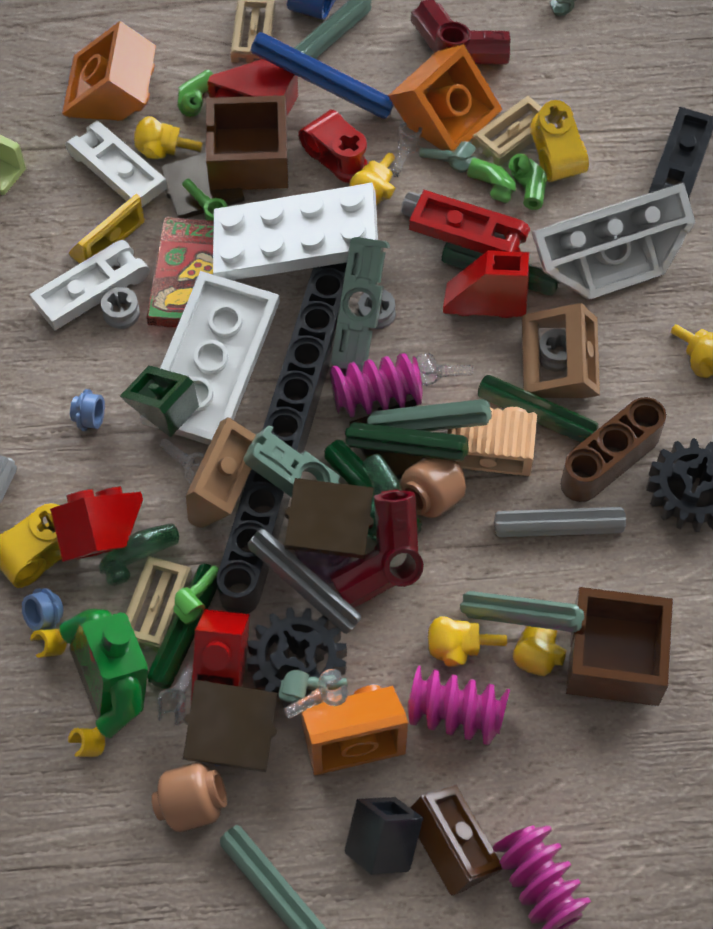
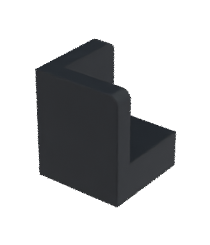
(383, 835)

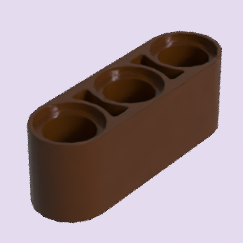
(618, 432)

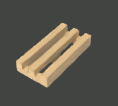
(244, 52)
(514, 139)
(169, 568)

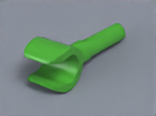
(204, 201)
(187, 604)

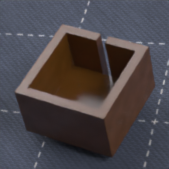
(247, 142)
(621, 647)

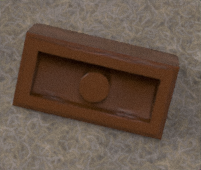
(455, 840)

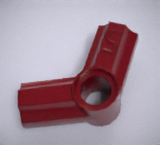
(444, 33)
(395, 535)

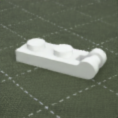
(116, 164)
(87, 283)

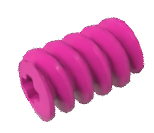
(376, 384)
(456, 706)
(541, 877)

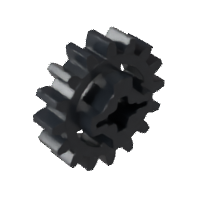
(673, 480)
(305, 639)

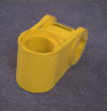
(558, 148)
(29, 548)

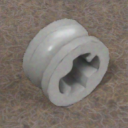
(387, 313)
(124, 318)
(549, 341)

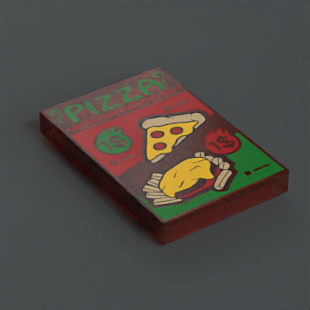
(182, 254)

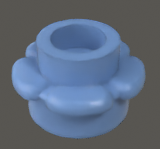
(87, 410)
(42, 609)

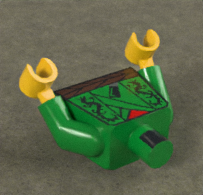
(109, 668)

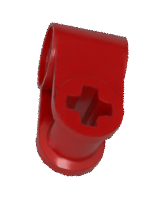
(335, 145)

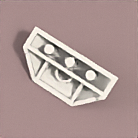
(617, 242)

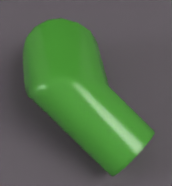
(191, 93)
(493, 175)
(531, 177)

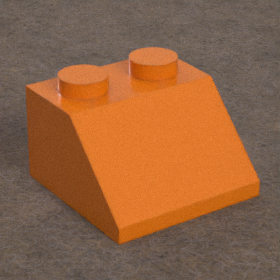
(110, 76)
(446, 99)
(357, 732)

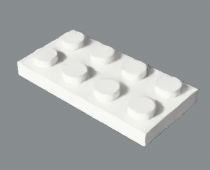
(292, 231)
(218, 348)

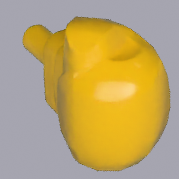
(159, 139)
(378, 175)
(699, 349)
(456, 639)
(537, 651)

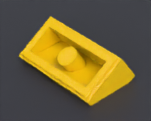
(114, 228)

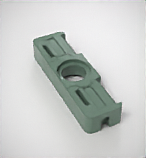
(361, 275)
(282, 463)

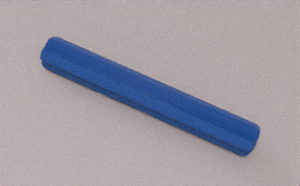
(321, 75)

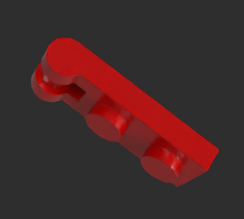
(466, 224)

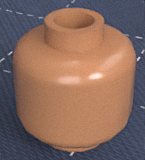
(436, 485)
(189, 797)

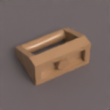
(582, 352)
(219, 475)

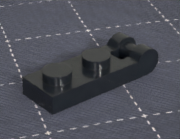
(684, 150)

